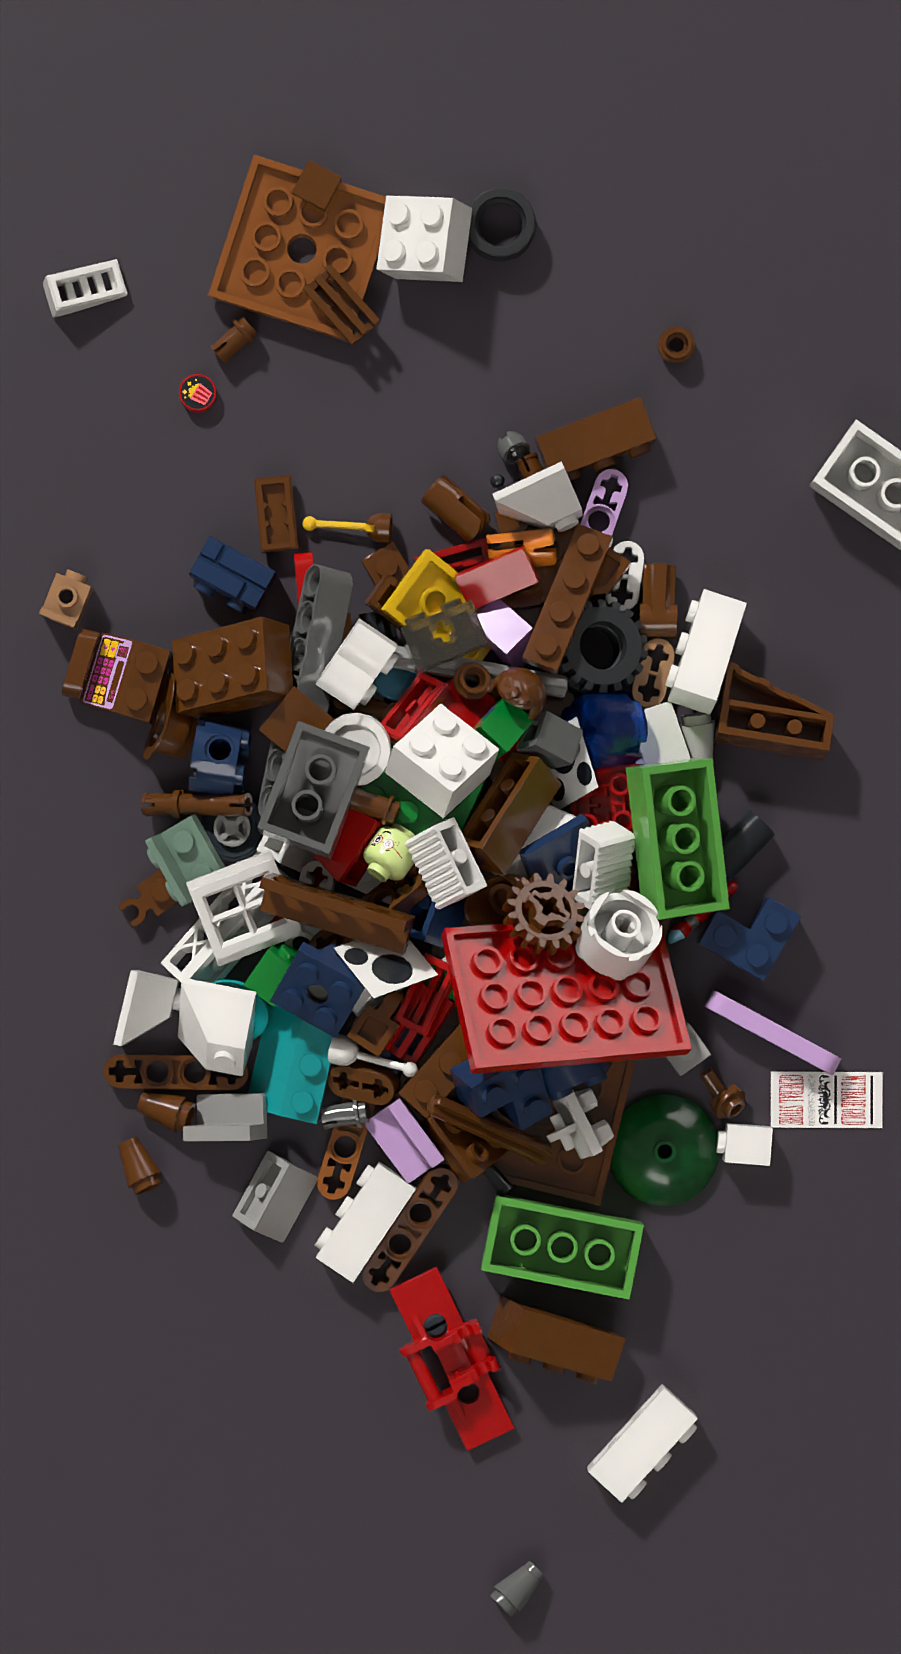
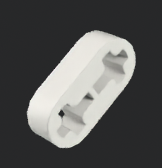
(633, 577)

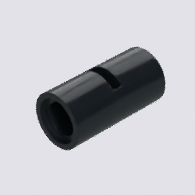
(743, 842)

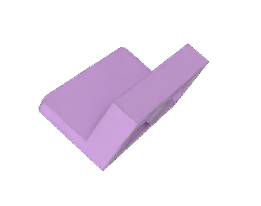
(404, 1140)

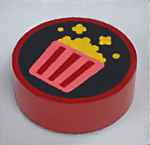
(197, 393)

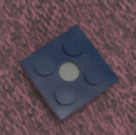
(319, 988)

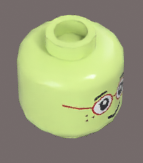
(388, 854)

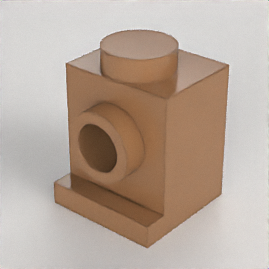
(73, 612)

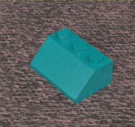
(291, 1066)

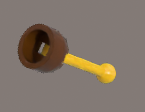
(378, 526)

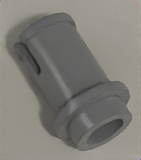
(345, 1114)

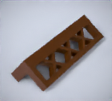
(336, 912)

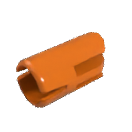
(532, 540)

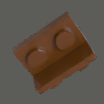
(463, 1151)

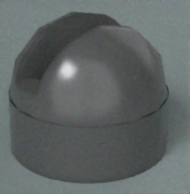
(512, 447)

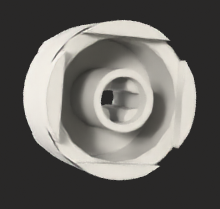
(619, 934)

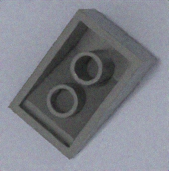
(313, 790)

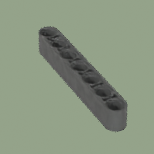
(313, 644)

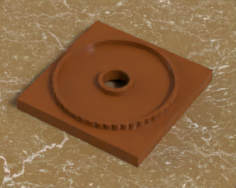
(256, 259)

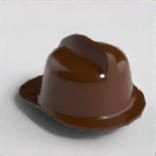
(171, 731)

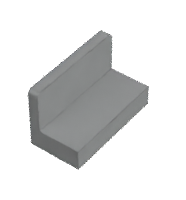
(229, 1118)
(275, 1197)

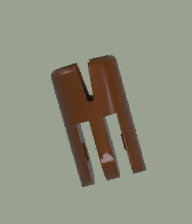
(455, 508)

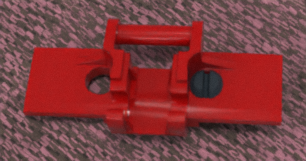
(462, 1352)

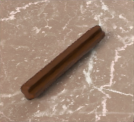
(489, 1129)

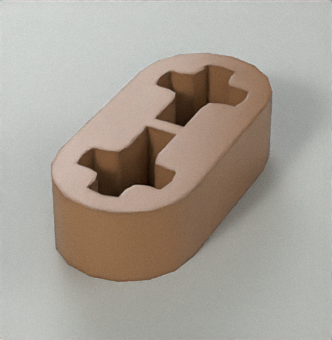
(660, 676)

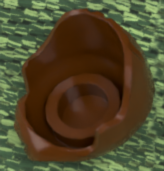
(520, 689)
(486, 904)

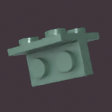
(183, 855)

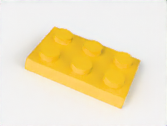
(424, 590)

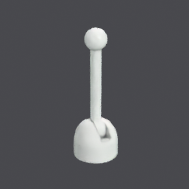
(345, 1052)

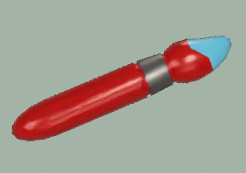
(684, 928)

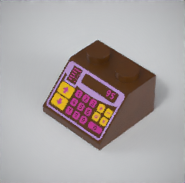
(127, 677)

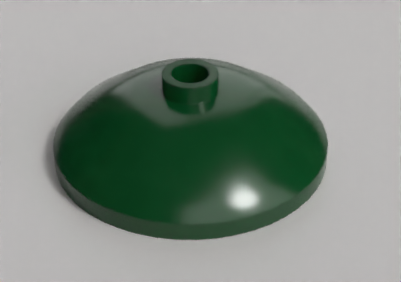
(657, 1122)

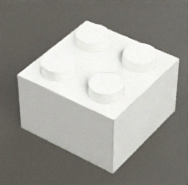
(424, 238)
(441, 760)

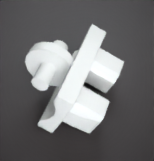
(574, 1128)

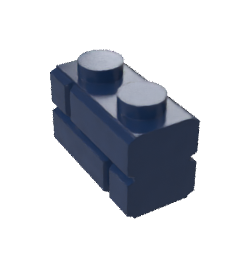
(231, 575)

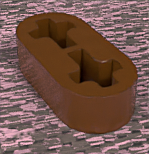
(80, 664)
(363, 1085)

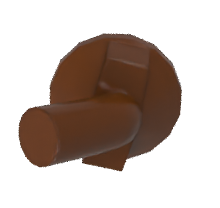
(726, 1102)

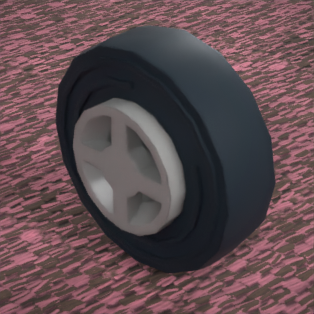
(243, 842)

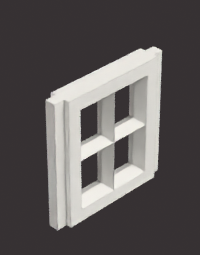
(232, 877)

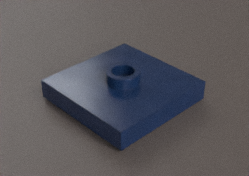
(555, 852)

